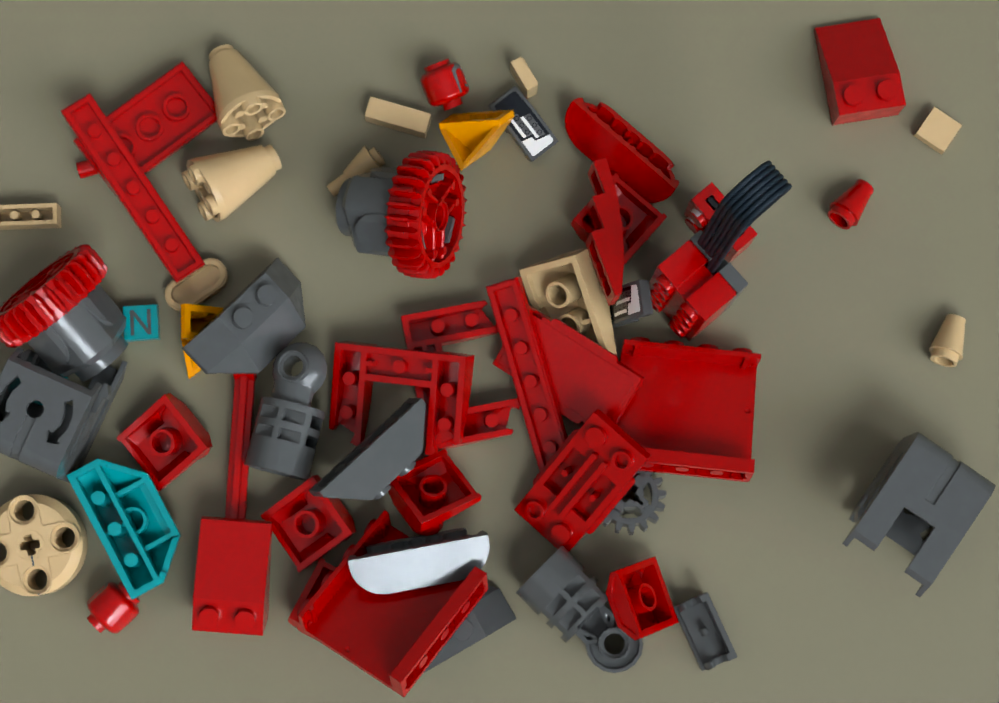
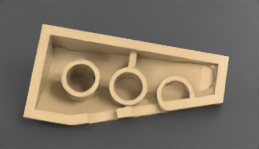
(571, 292)

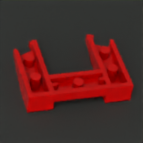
(449, 326)
(443, 372)

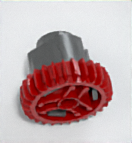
(407, 213)
(66, 316)

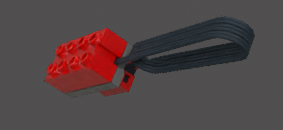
(698, 278)

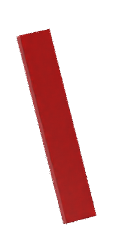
(132, 188)
(527, 368)

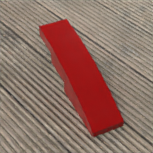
(606, 242)

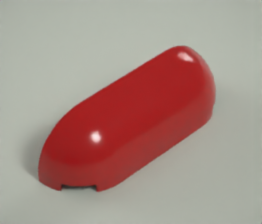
(637, 161)

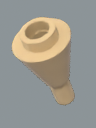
(361, 164)

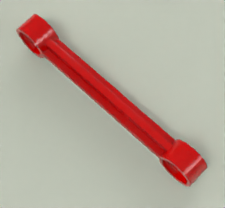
(239, 442)

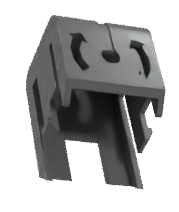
(56, 434)
(938, 494)

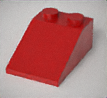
(859, 71)
(232, 576)

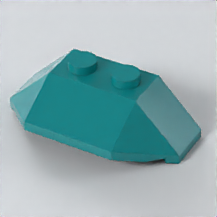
(128, 522)

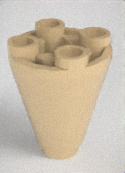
(241, 95)
(229, 178)

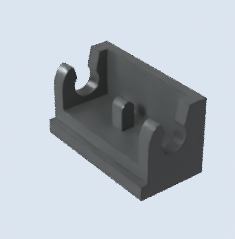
(704, 631)

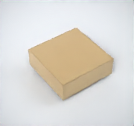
(524, 77)
(938, 130)

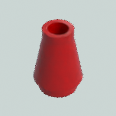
(849, 206)

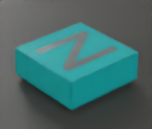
(141, 323)

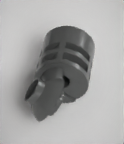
(285, 423)
(578, 608)

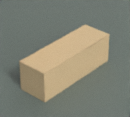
(398, 117)
(30, 216)

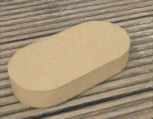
(198, 286)

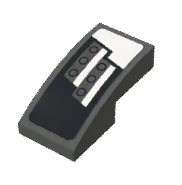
(527, 126)
(632, 303)

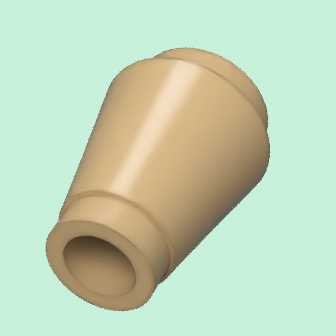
(949, 342)

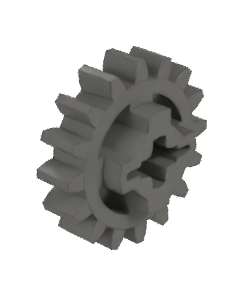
(639, 506)

